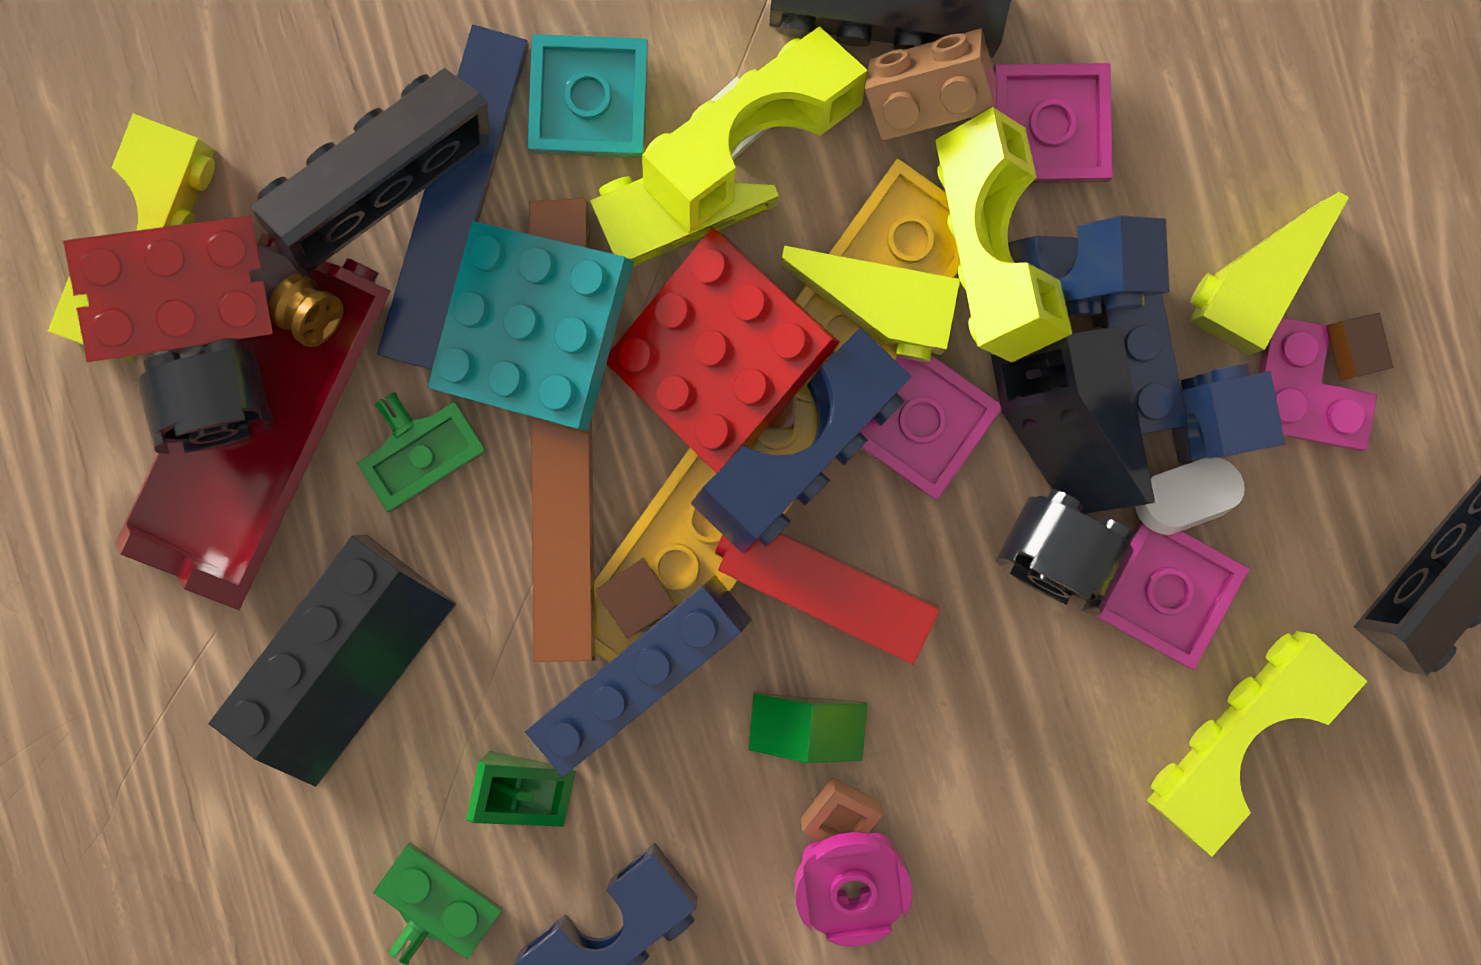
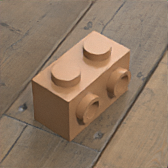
(931, 84)

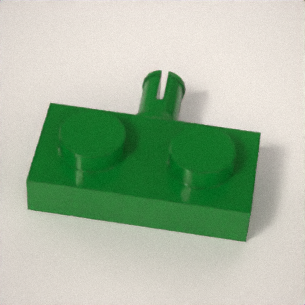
(418, 451)
(434, 905)

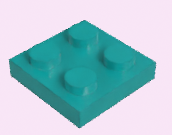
(588, 95)

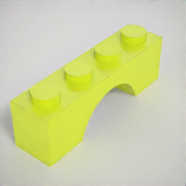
(804, 87)
(984, 174)
(165, 177)
(1204, 789)

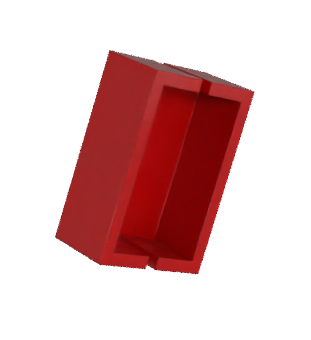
(167, 287)

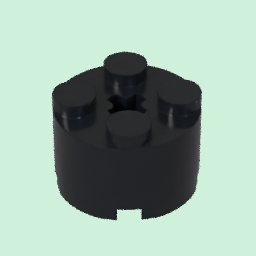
(203, 397)
(1067, 551)

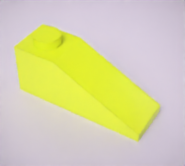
(645, 230)
(1255, 290)
(887, 301)

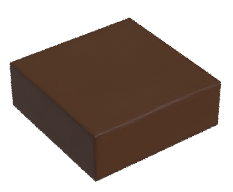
(1359, 346)
(635, 598)

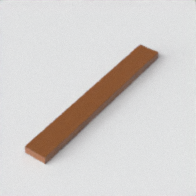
(562, 495)

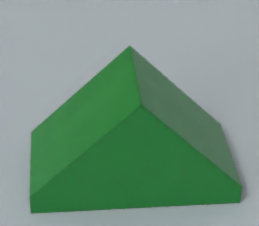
(807, 728)
(519, 792)

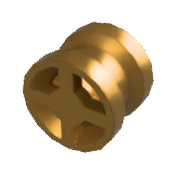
(305, 310)

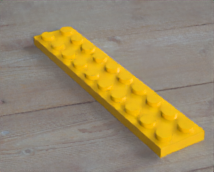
(896, 227)

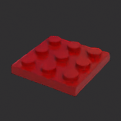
(720, 350)

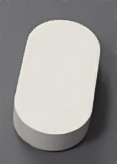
(1192, 495)

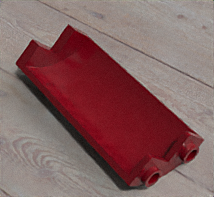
(220, 507)

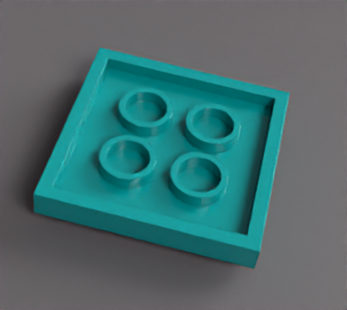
(530, 324)

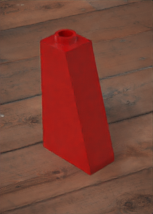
(834, 593)

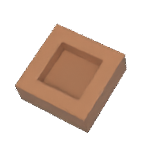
(840, 811)

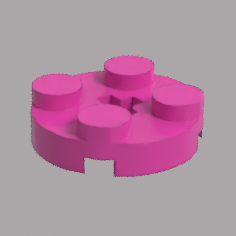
(848, 858)

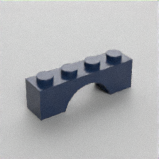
(756, 487)
(639, 676)

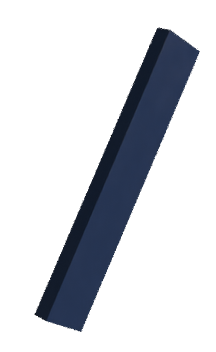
(449, 205)

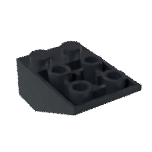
(1079, 418)

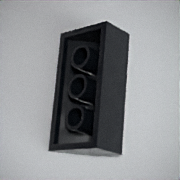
(891, 21)
(373, 169)
(1432, 594)
(333, 661)

